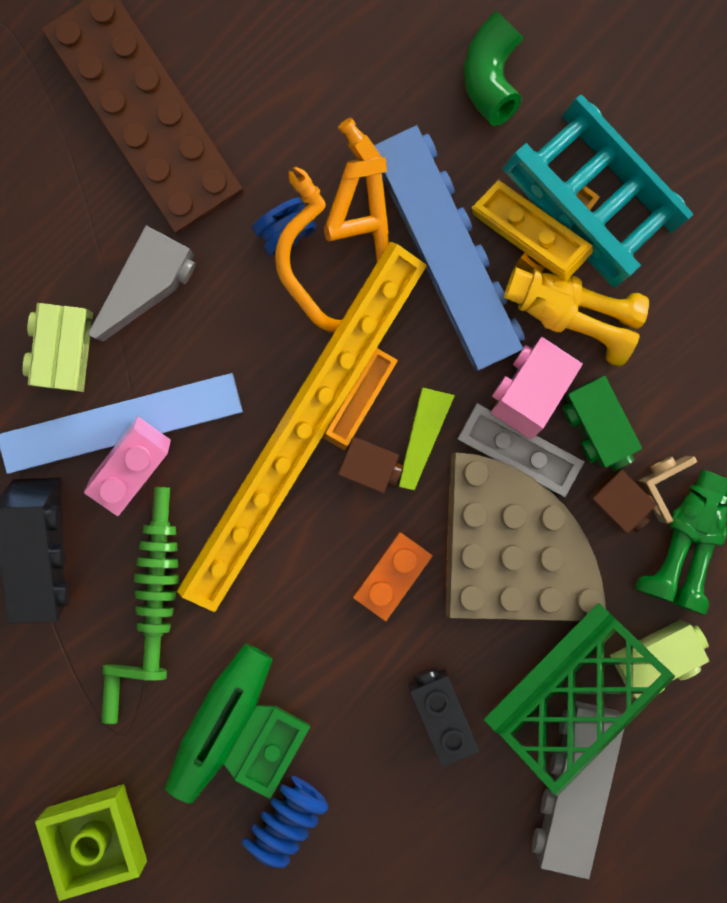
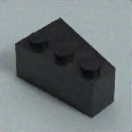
(33, 551)

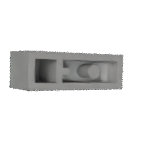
(146, 279)

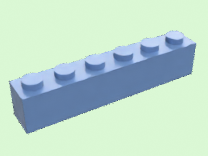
(447, 249)

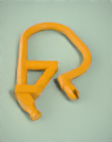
(368, 164)

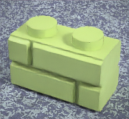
(58, 347)

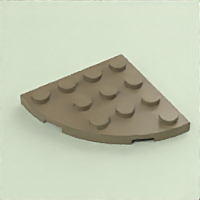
(514, 548)

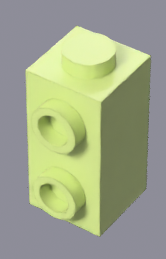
(676, 647)

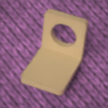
(661, 471)

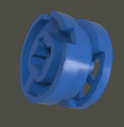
(274, 221)

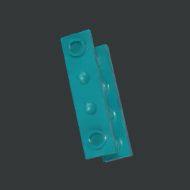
(559, 198)

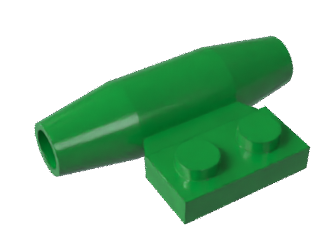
(236, 732)

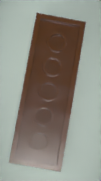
(143, 111)

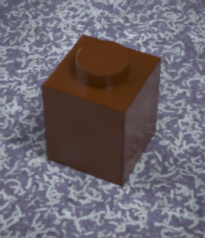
(371, 465)
(622, 502)

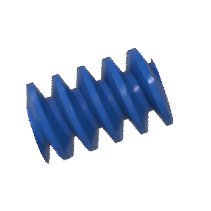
(287, 825)

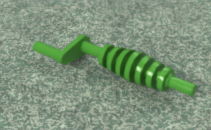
(154, 609)

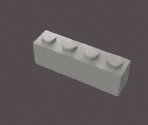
(576, 815)

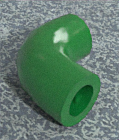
(485, 70)

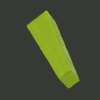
(426, 426)

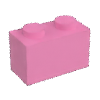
(535, 388)
(127, 466)

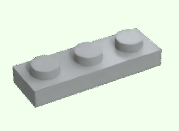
(535, 457)

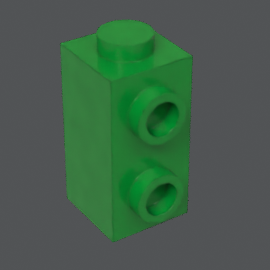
(602, 423)

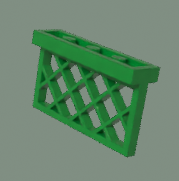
(553, 673)

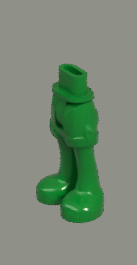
(698, 521)

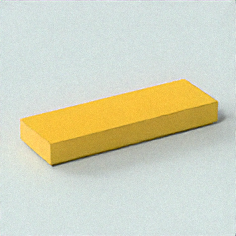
(532, 230)

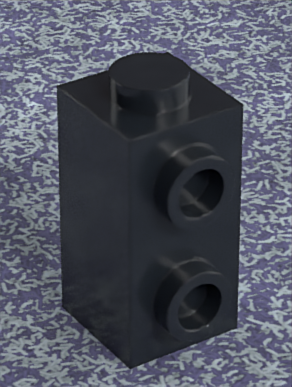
(443, 716)

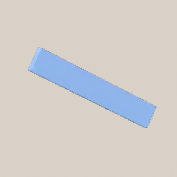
(106, 425)

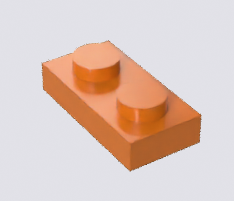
(392, 576)

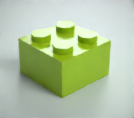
(91, 842)

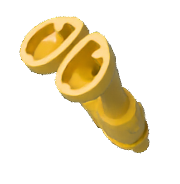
(557, 305)

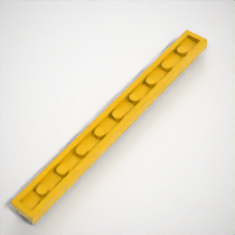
(302, 427)

